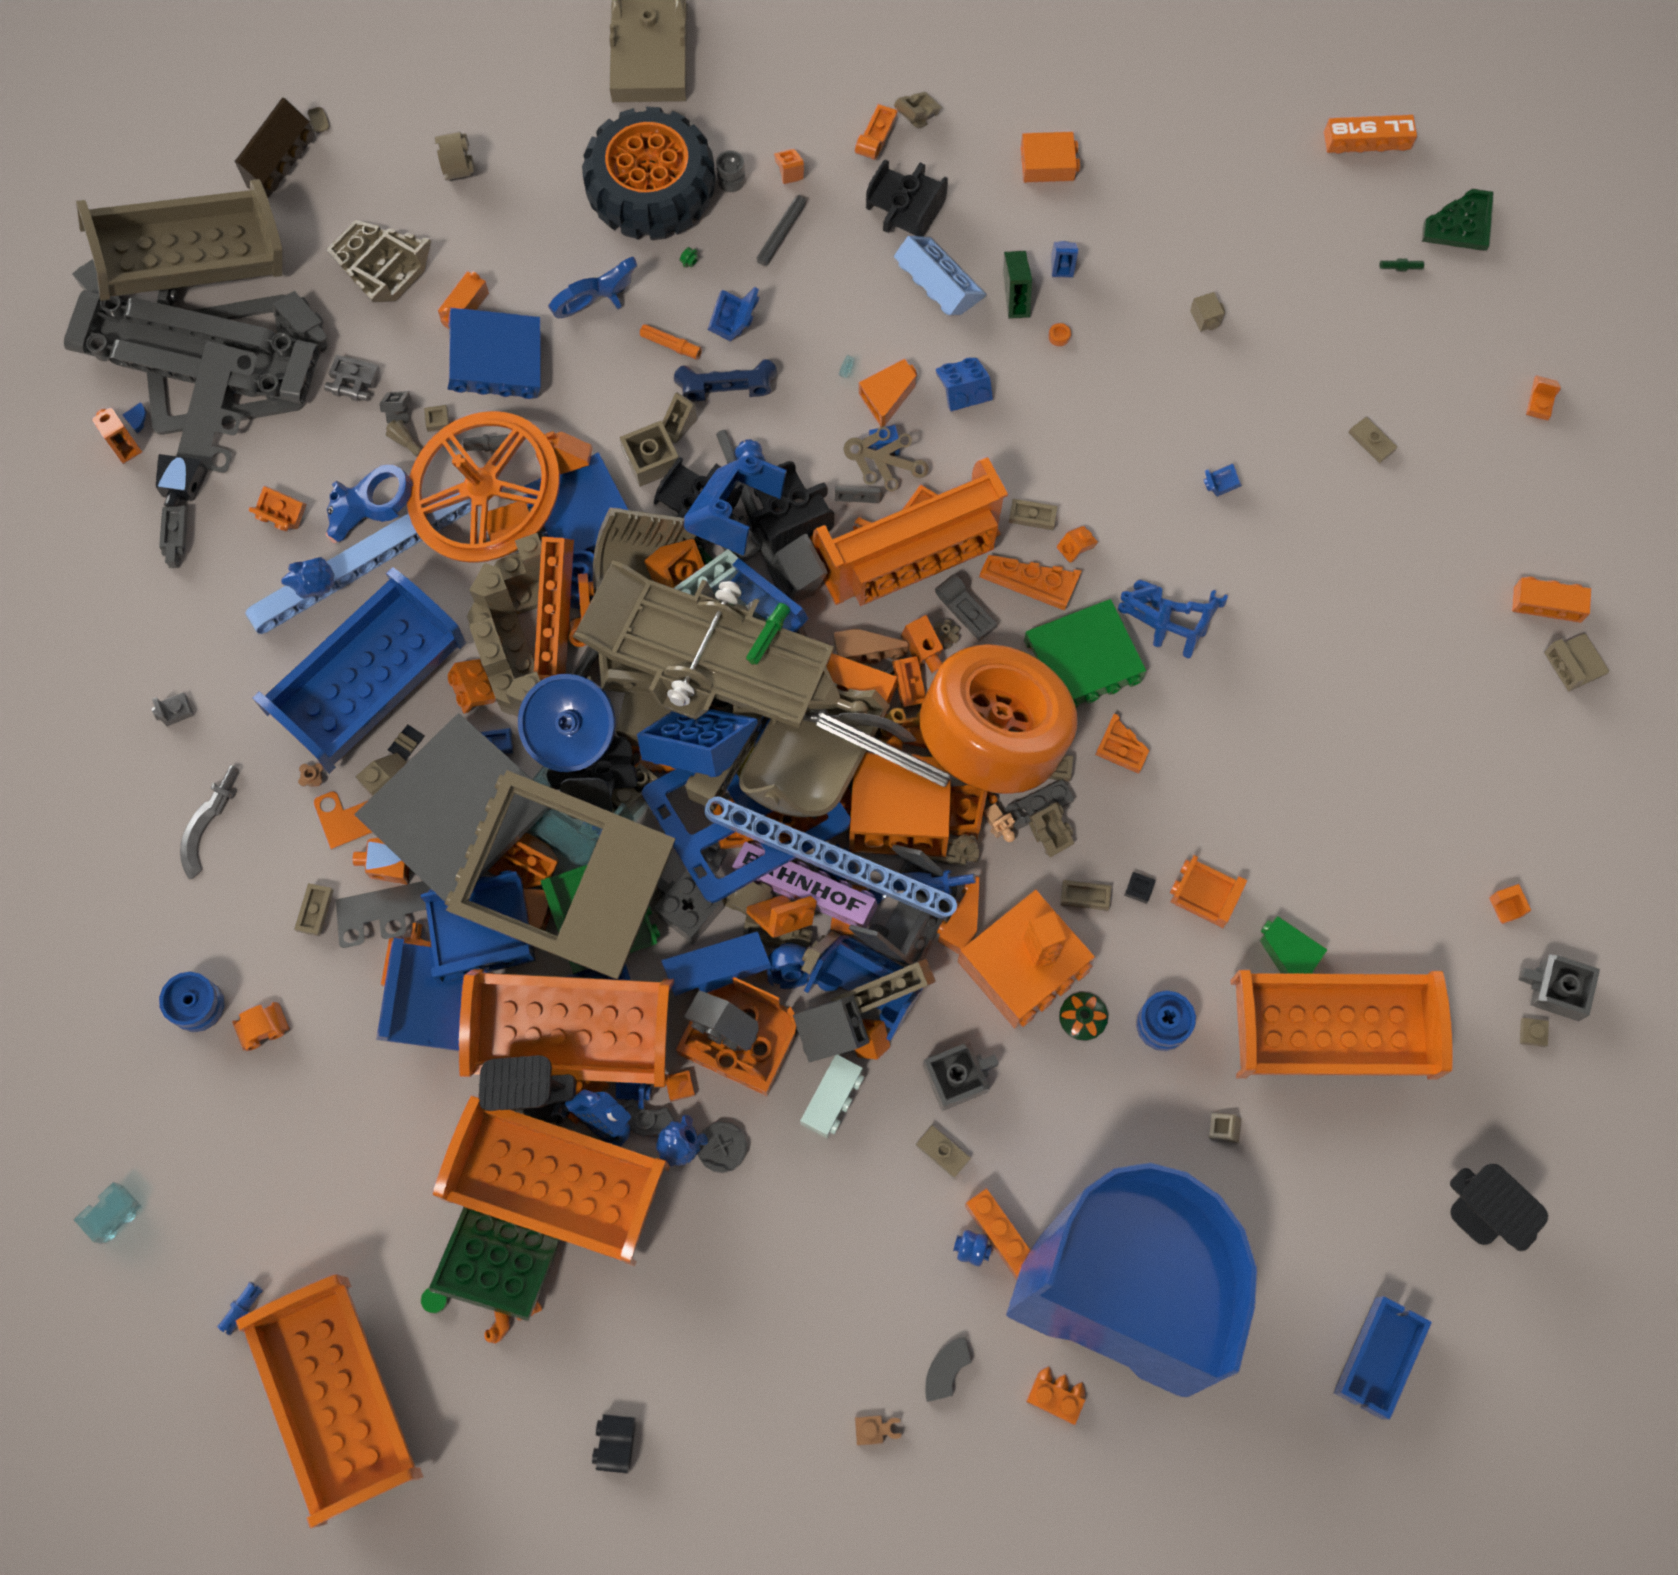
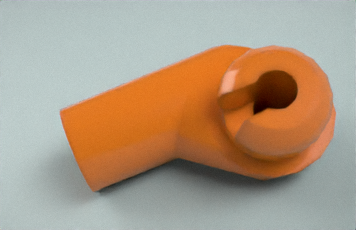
(498, 1329)

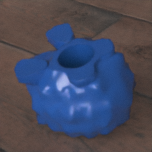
(309, 577)
(679, 1142)

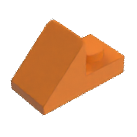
(790, 165)
(1542, 397)

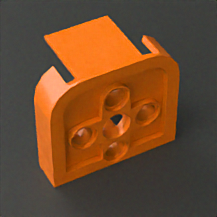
(775, 1032)

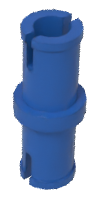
(240, 1308)

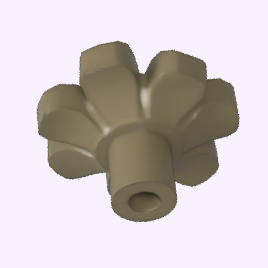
(946, 633)

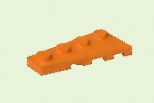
(1038, 582)

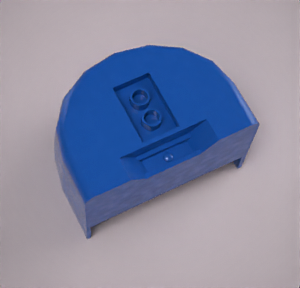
(1147, 1276)

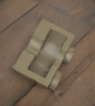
(917, 108)
(1050, 829)
(748, 896)

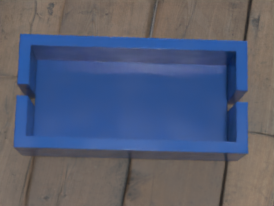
(1382, 1358)

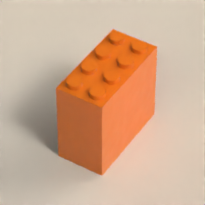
(898, 809)
(1006, 971)

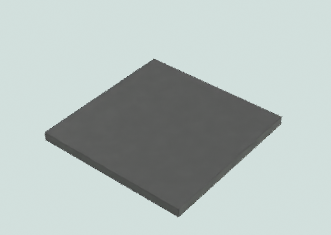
(438, 800)

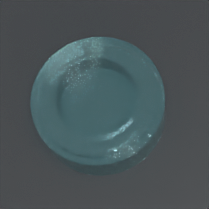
(847, 366)

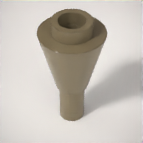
(398, 432)

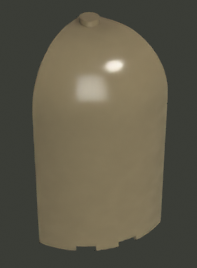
(806, 767)

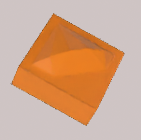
(680, 1086)

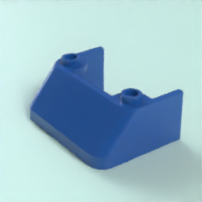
(711, 513)
(854, 964)

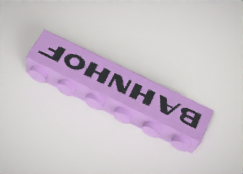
(798, 882)

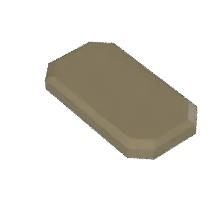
(318, 119)

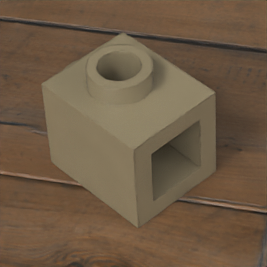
(1207, 312)

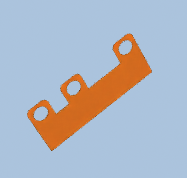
(339, 824)

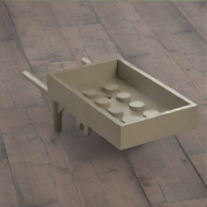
(648, 50)

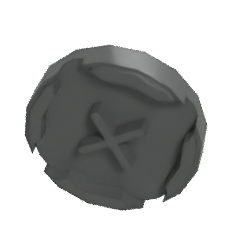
(724, 1149)

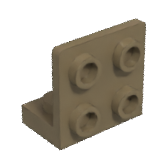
(1576, 661)

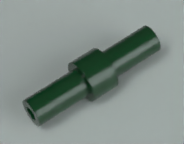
(1401, 265)

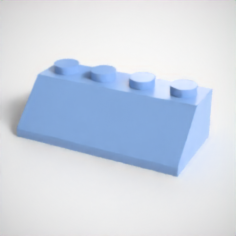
(938, 275)

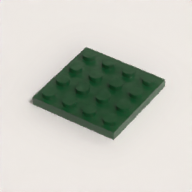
(494, 1264)

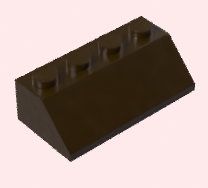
(275, 146)

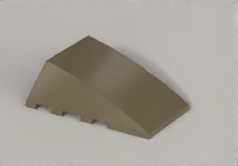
(380, 259)

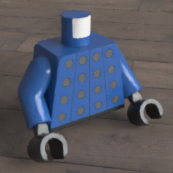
(600, 1114)

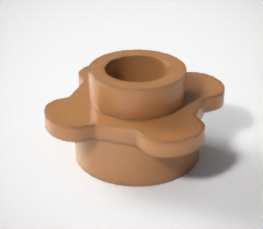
(316, 778)

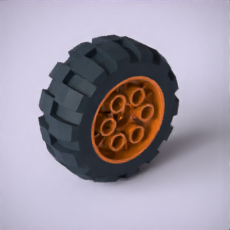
(619, 156)

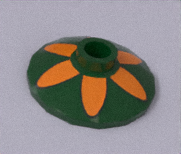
(1082, 1028)

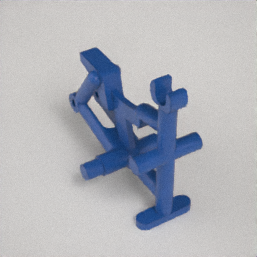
(1160, 620)

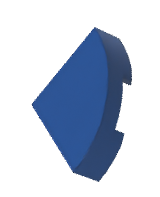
(136, 417)

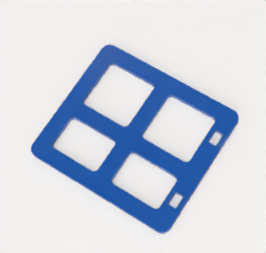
(690, 846)

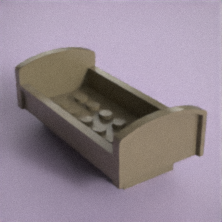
(182, 241)

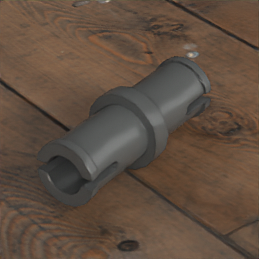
(483, 443)

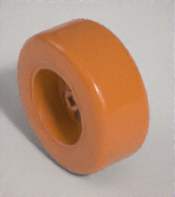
(976, 740)

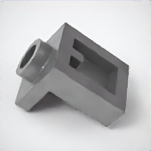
(172, 709)

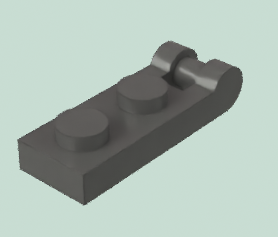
(1055, 793)

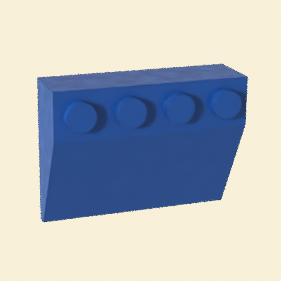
(696, 745)

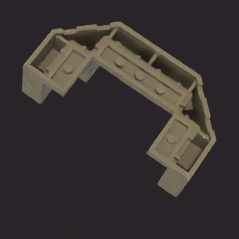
(498, 597)

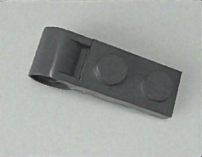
(964, 607)

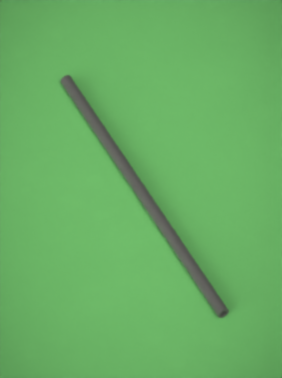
(750, 508)

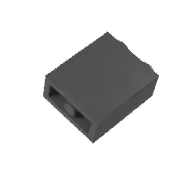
(831, 1029)

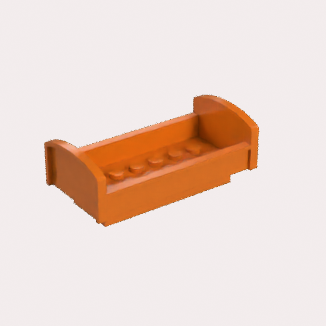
(914, 540)
(580, 1024)
(1343, 1024)
(549, 1180)
(328, 1398)

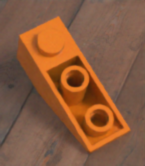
(963, 923)

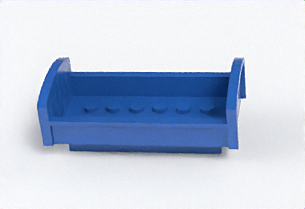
(362, 669)

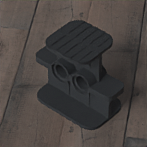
(917, 206)
(681, 486)
(796, 517)
(599, 780)
(524, 1085)
(1496, 1206)

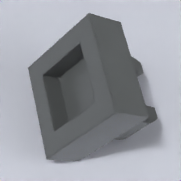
(714, 857)

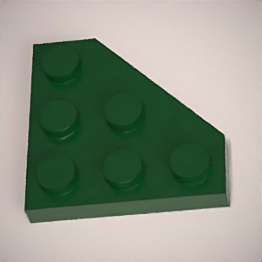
(1462, 222)

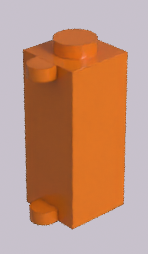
(466, 295)

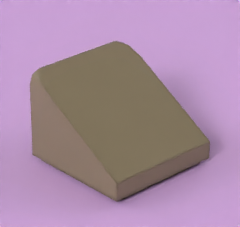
(1225, 1127)

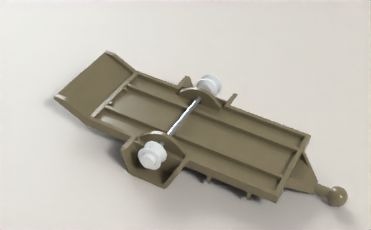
(708, 643)

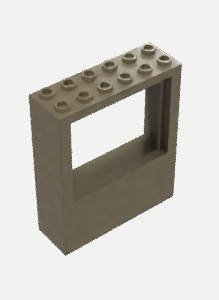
(611, 892)

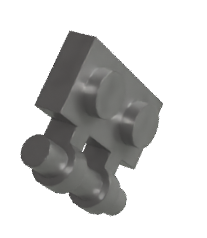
(351, 371)

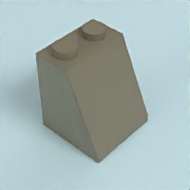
(636, 714)

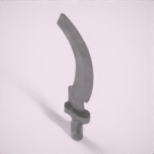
(867, 720)
(200, 819)

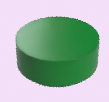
(433, 1302)

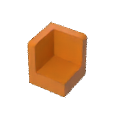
(1510, 904)
(877, 1037)

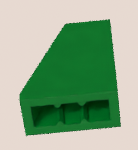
(1290, 948)

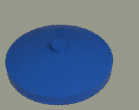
(566, 722)

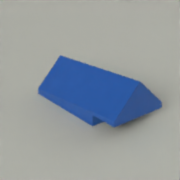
(717, 964)

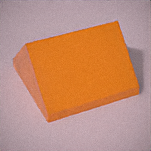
(966, 810)

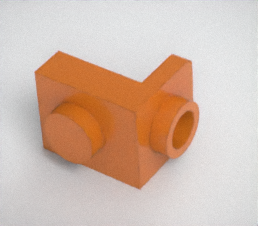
(1076, 542)

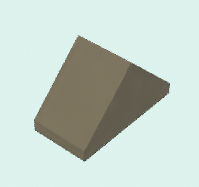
(679, 417)

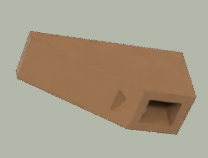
(867, 646)

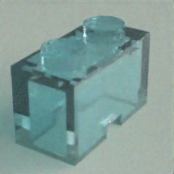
(106, 1217)

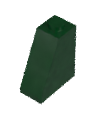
(1017, 284)

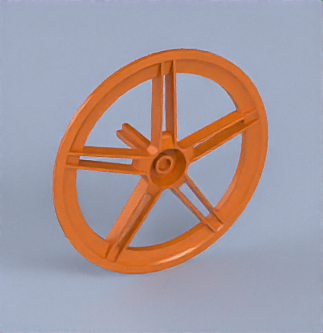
(482, 485)

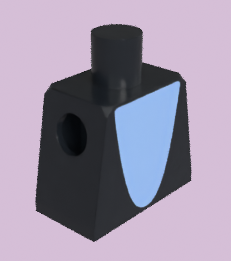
(179, 478)

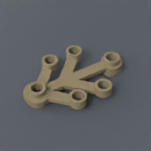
(881, 457)

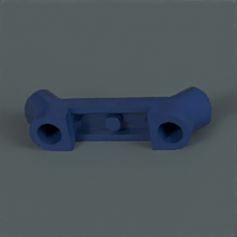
(696, 385)

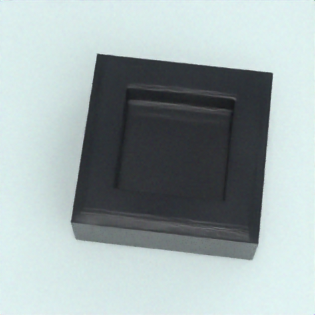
(1139, 887)

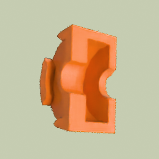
(259, 1024)

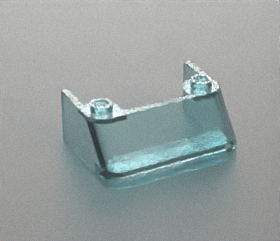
(565, 836)

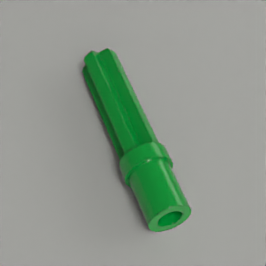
(773, 625)

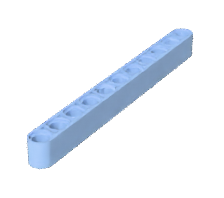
(352, 565)
(843, 858)

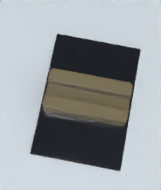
(406, 742)

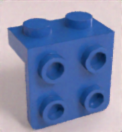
(732, 314)
(965, 383)

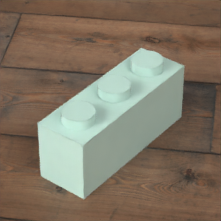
(832, 1096)

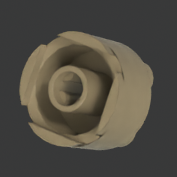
(453, 155)

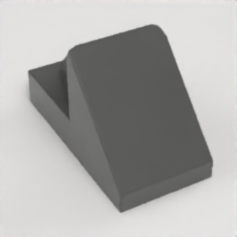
(396, 406)

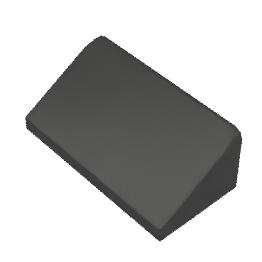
(857, 494)

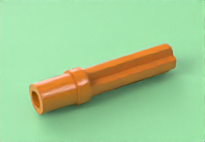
(679, 345)

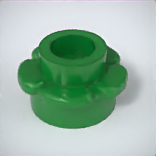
(689, 257)

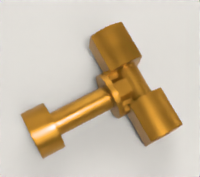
(897, 715)

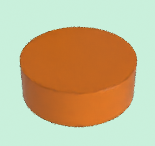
(1059, 334)

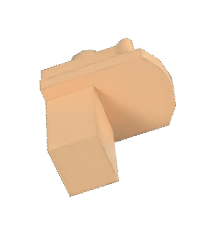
(999, 823)

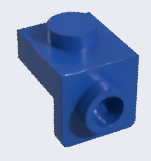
(1222, 480)
(637, 1091)

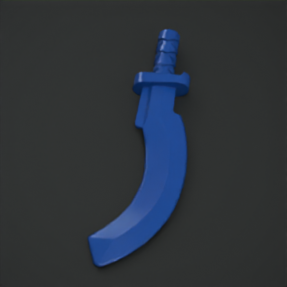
(941, 883)

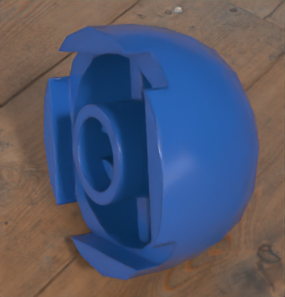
(786, 966)

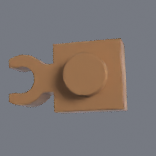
(871, 1430)

